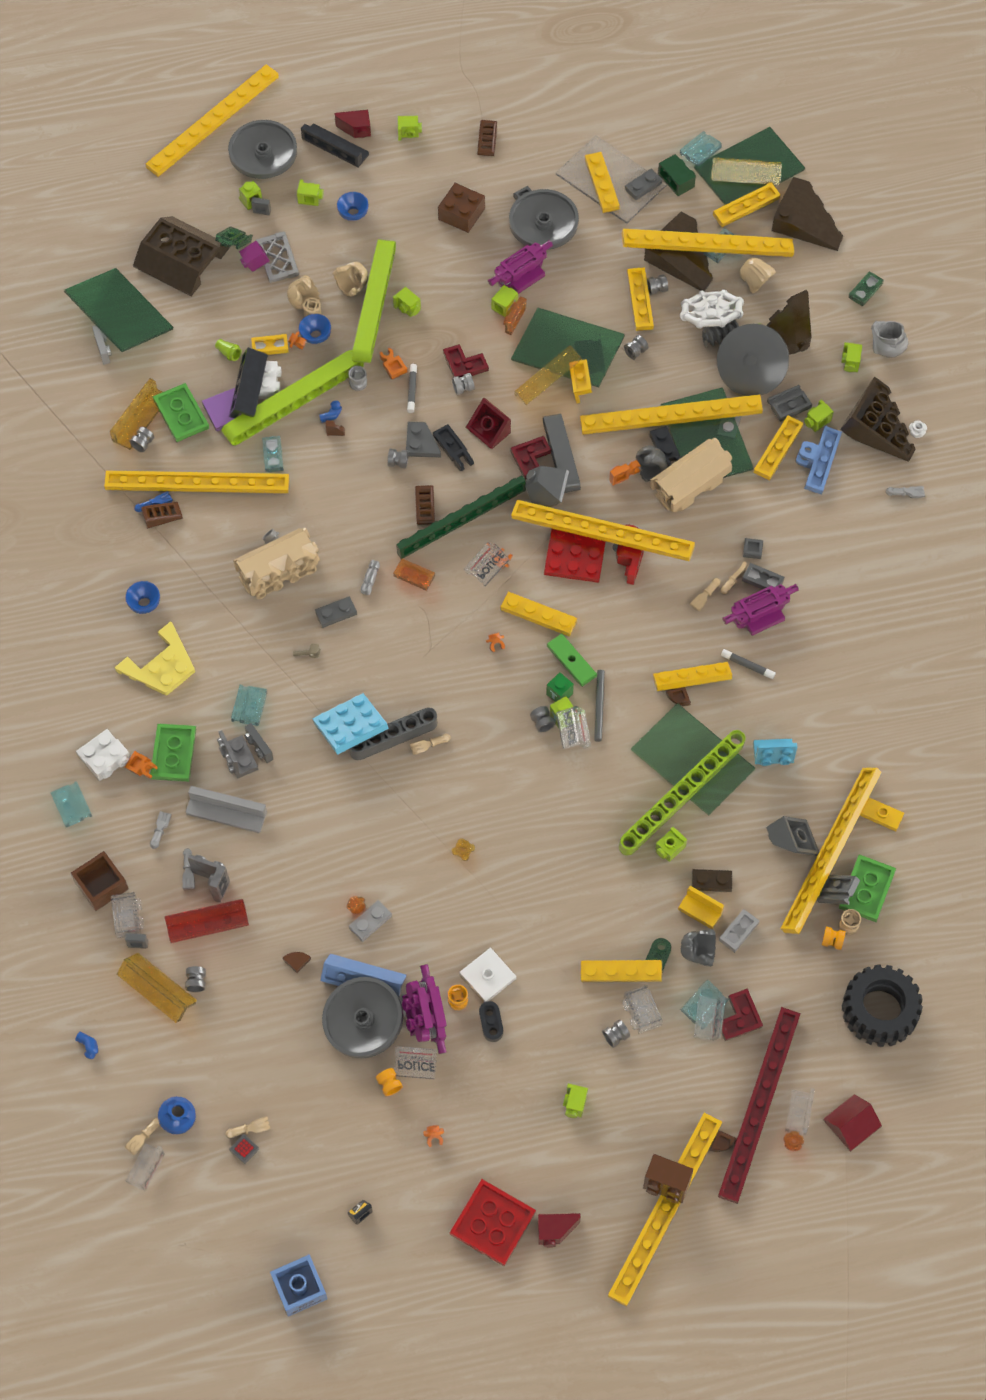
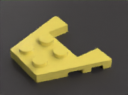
(166, 669)

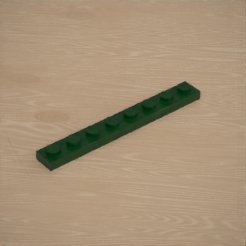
(461, 517)

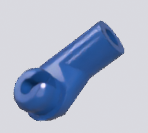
(333, 412)
(90, 1044)

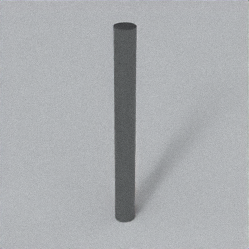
(599, 705)

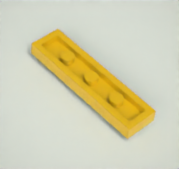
(602, 182)
(746, 204)
(640, 299)
(778, 447)
(539, 614)
(692, 676)
(621, 971)

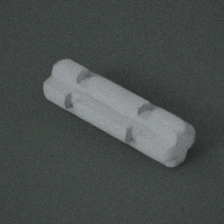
(370, 577)

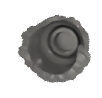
(651, 461)
(699, 947)

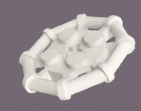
(711, 309)

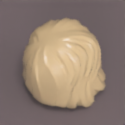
(756, 273)
(351, 278)
(301, 290)

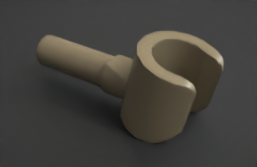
(313, 652)

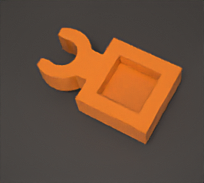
(393, 365)
(622, 473)
(140, 765)

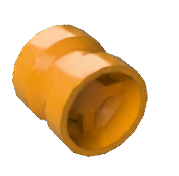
(830, 934)
(457, 993)
(388, 1080)

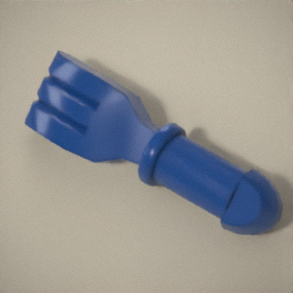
(160, 499)

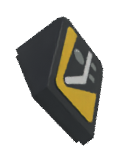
(360, 1211)

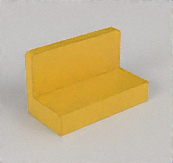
(580, 379)
(701, 907)

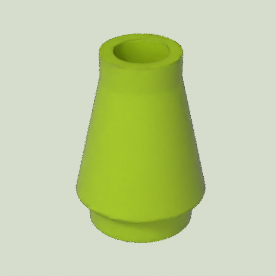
(229, 350)

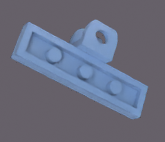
(819, 458)

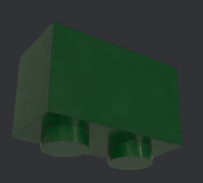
(676, 175)

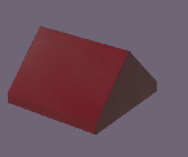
(489, 424)
(853, 1121)

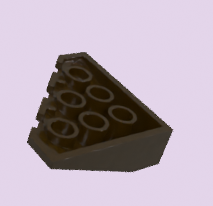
(805, 218)
(684, 265)
(794, 323)
(876, 422)

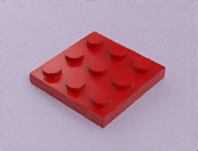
(574, 556)
(492, 1222)

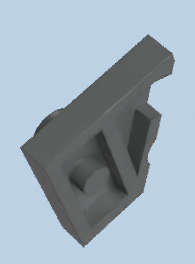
(421, 441)

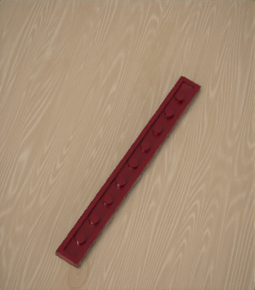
(759, 1105)

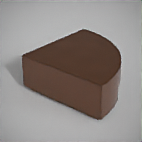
(333, 429)
(679, 696)
(296, 960)
(722, 1142)

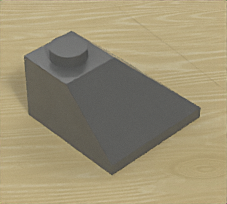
(546, 485)
(793, 835)

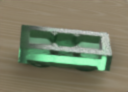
(866, 288)

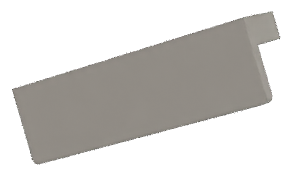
(226, 809)

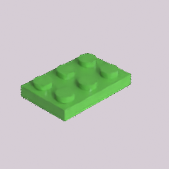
(181, 412)
(173, 752)
(872, 888)

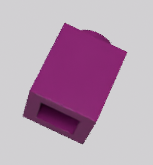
(253, 256)

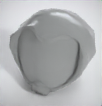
(889, 338)

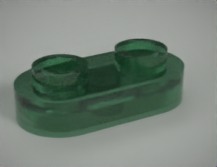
(657, 954)

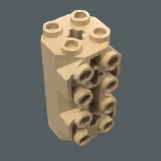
(692, 474)
(277, 561)

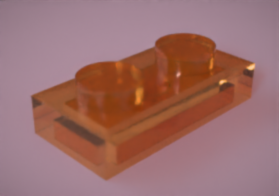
(517, 311)
(414, 574)

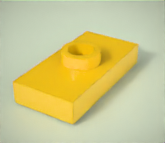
(882, 814)

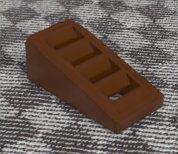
(487, 127)
(425, 493)
(160, 508)

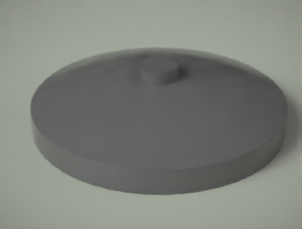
(262, 149)
(544, 217)
(753, 359)
(362, 1017)

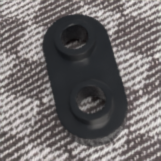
(491, 1022)

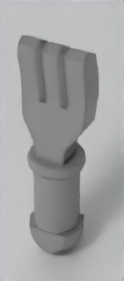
(913, 492)
(162, 823)
(188, 876)

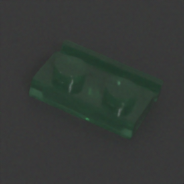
(233, 236)

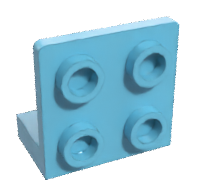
(774, 751)

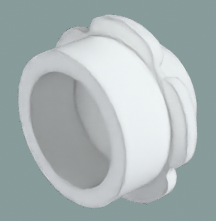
(917, 433)

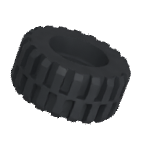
(890, 982)

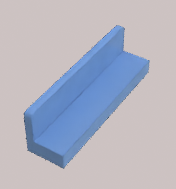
(340, 969)

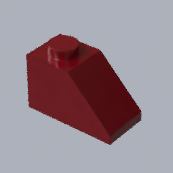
(354, 123)
(556, 1227)

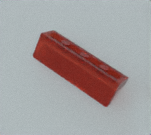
(206, 920)

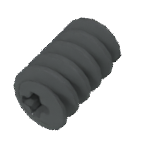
(716, 333)

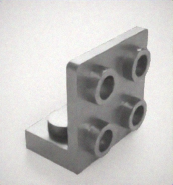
(237, 755)
(216, 873)

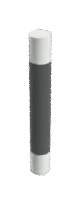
(412, 388)
(748, 664)

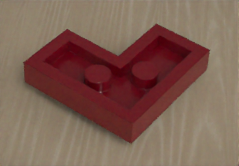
(461, 365)
(527, 453)
(745, 1018)

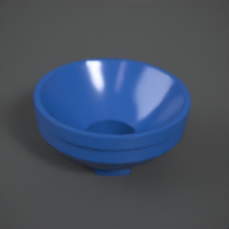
(350, 201)
(313, 323)
(139, 591)
(175, 1124)

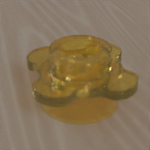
(462, 843)

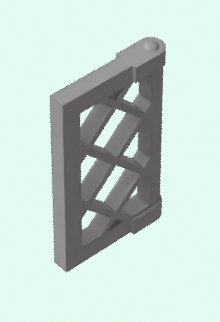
(283, 274)

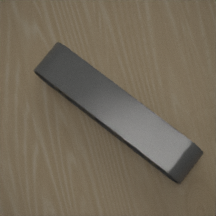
(561, 450)
(400, 727)

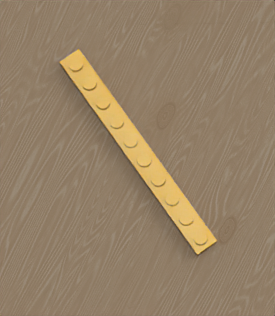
(211, 120)
(707, 242)
(671, 414)
(197, 481)
(603, 530)
(830, 851)
(662, 1215)

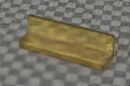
(746, 171)
(548, 375)
(137, 415)
(155, 986)

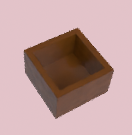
(461, 207)
(99, 880)
(667, 1179)

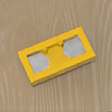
(271, 344)

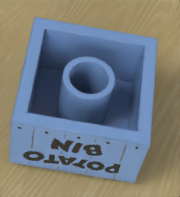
(298, 1285)

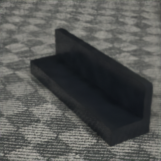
(334, 144)
(248, 383)

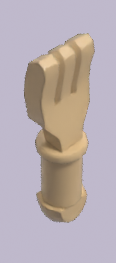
(732, 579)
(700, 601)
(423, 745)
(256, 1126)
(137, 1141)

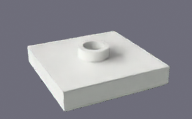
(488, 975)

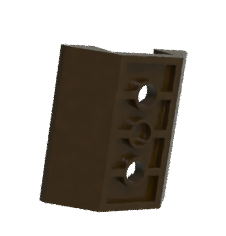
(171, 259)

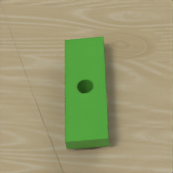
(564, 652)

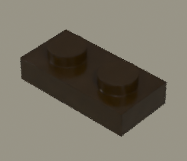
(712, 880)

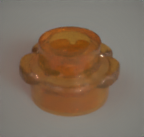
(356, 904)
(788, 1141)

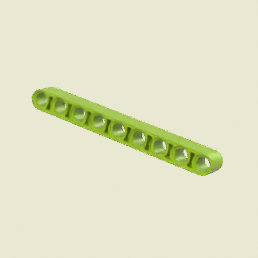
(374, 301)
(290, 398)
(679, 800)

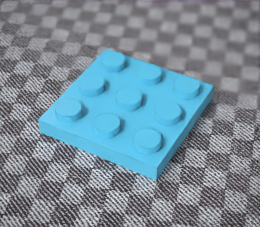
(350, 723)

